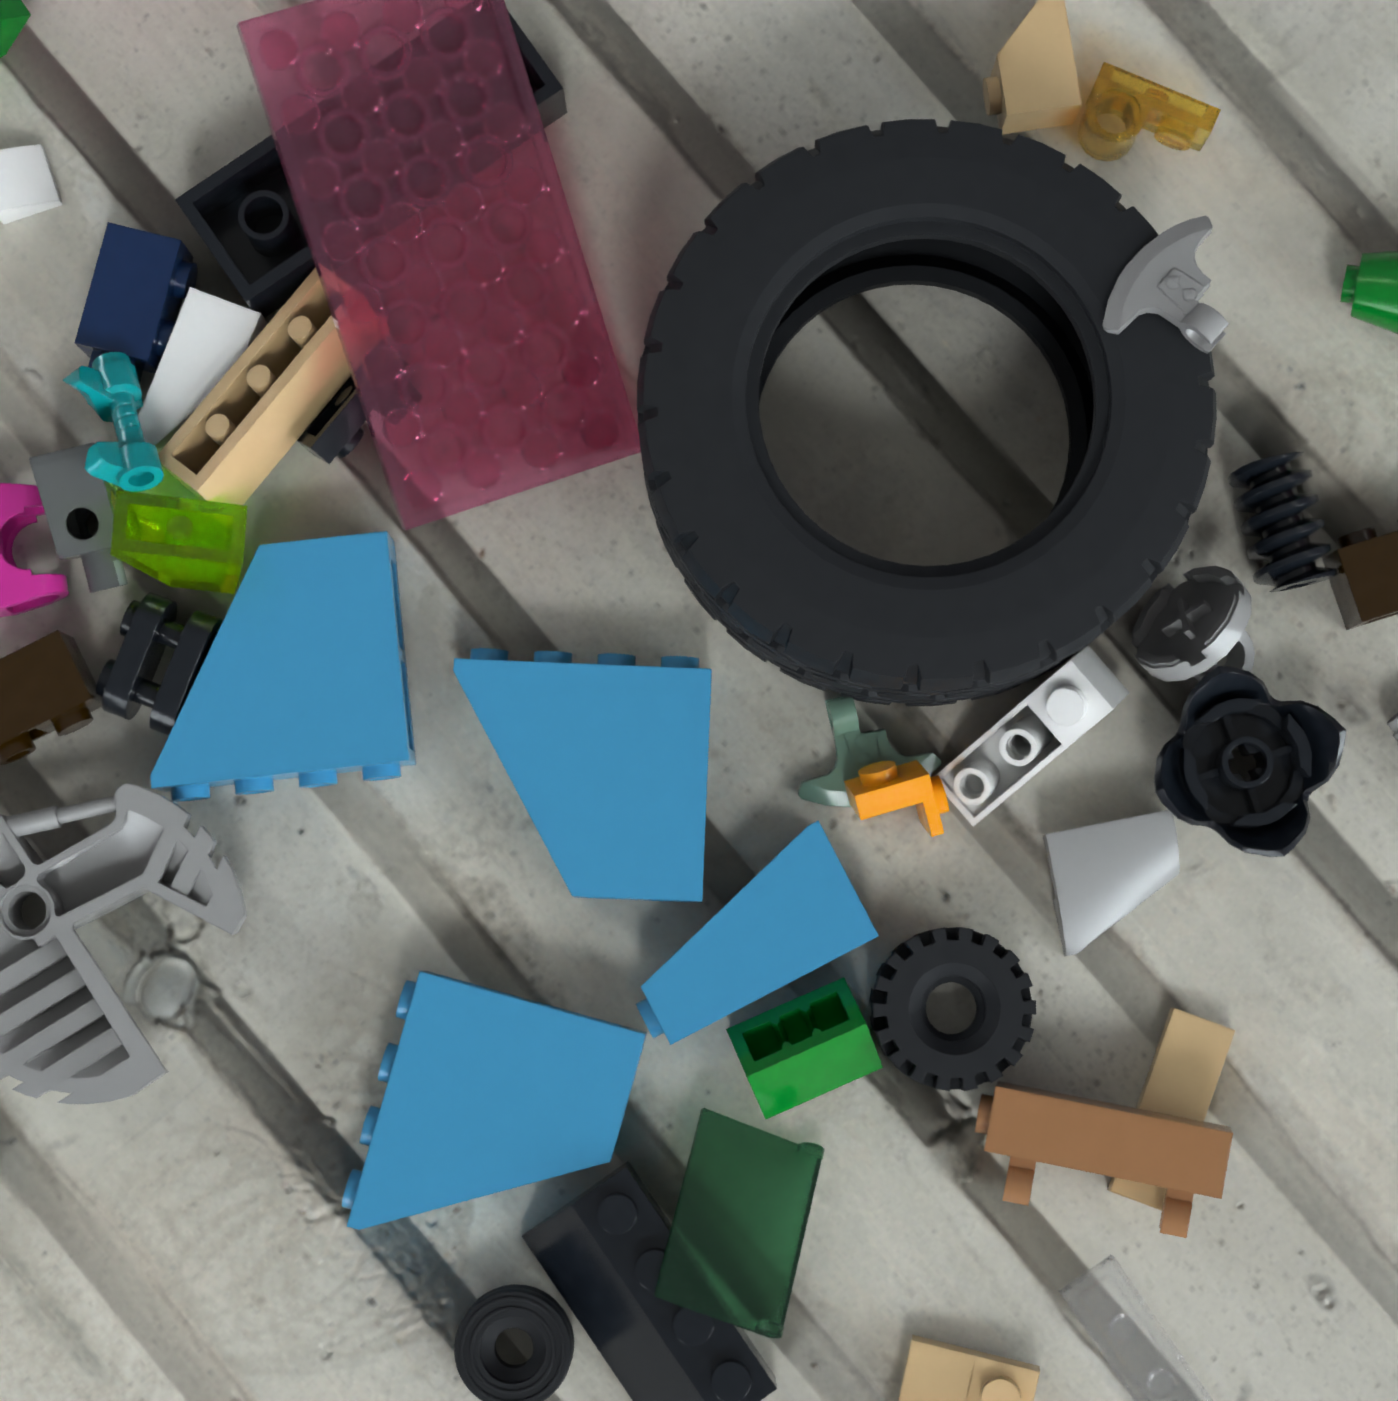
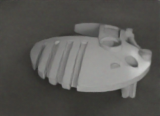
(56, 1006)

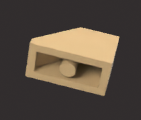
(1035, 73)

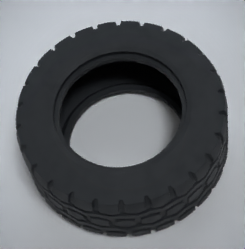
(955, 215)

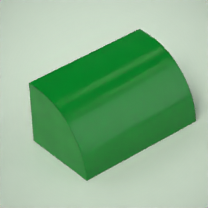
(805, 1048)

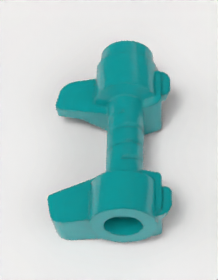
(115, 396)

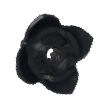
(1294, 754)

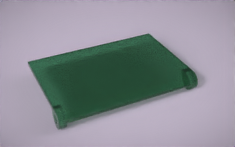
(739, 1224)

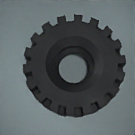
(1000, 1019)

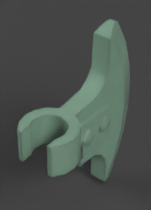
(853, 752)

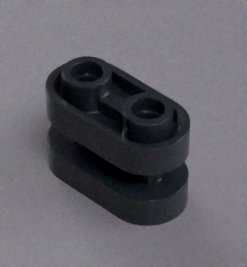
(147, 631)

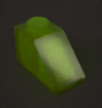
(180, 539)

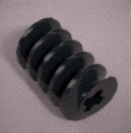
(1280, 523)

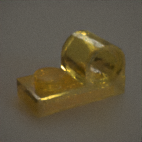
(1140, 103)

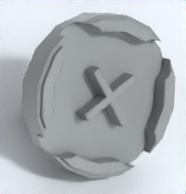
(1195, 626)

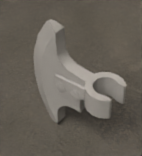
(1168, 283)

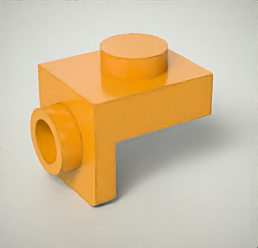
(889, 787)

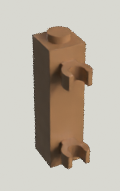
(1107, 1141)

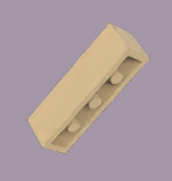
(261, 402)

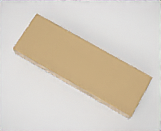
(1179, 1083)

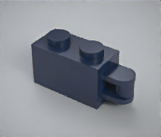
(135, 296)

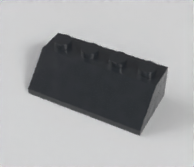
(606, 1265)

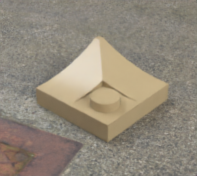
(962, 1374)

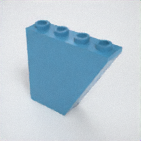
(299, 676)
(604, 764)
(487, 1099)

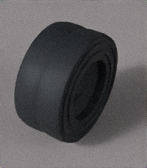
(519, 1308)

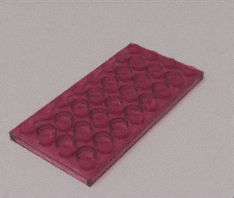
(442, 246)

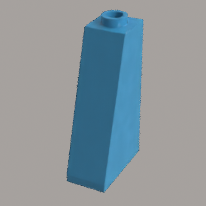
(769, 934)

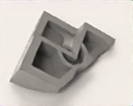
(1107, 872)

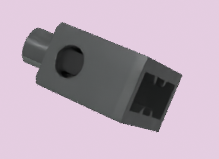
(68, 500)

